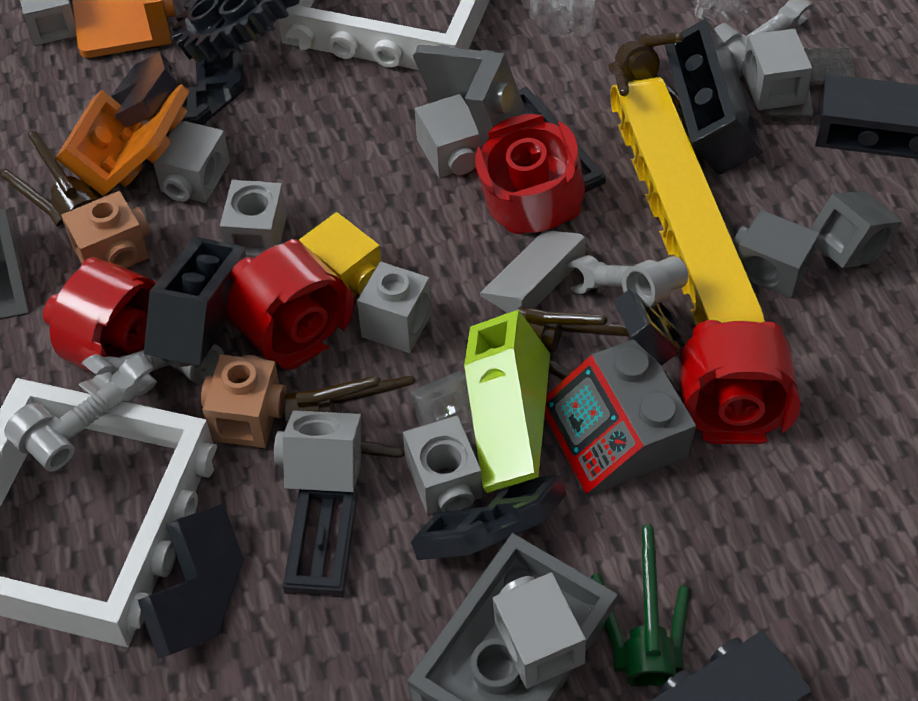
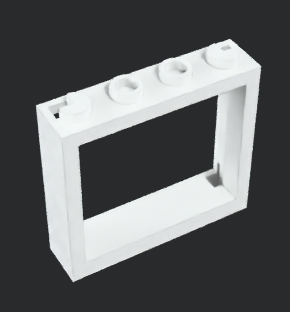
(373, 39)
(152, 550)

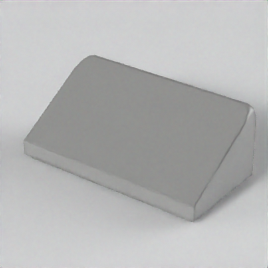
(535, 271)

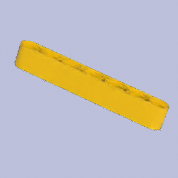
(684, 204)

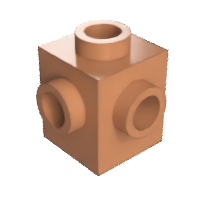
(108, 231)
(242, 400)

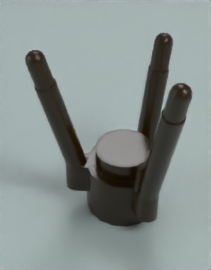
(640, 62)
(66, 193)
(550, 324)
(324, 400)

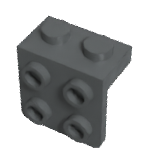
(478, 76)

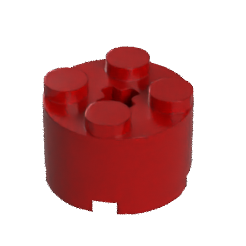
(530, 174)
(288, 303)
(96, 309)
(738, 381)

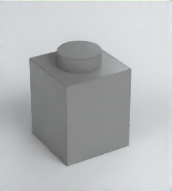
(448, 135)

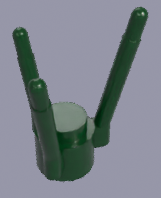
(649, 653)

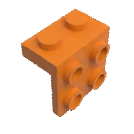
(121, 25)
(108, 152)

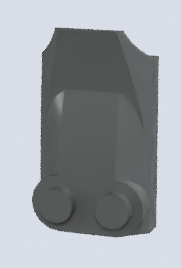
(470, 655)

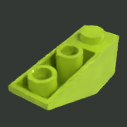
(507, 398)

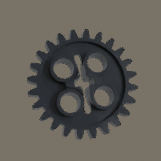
(222, 25)

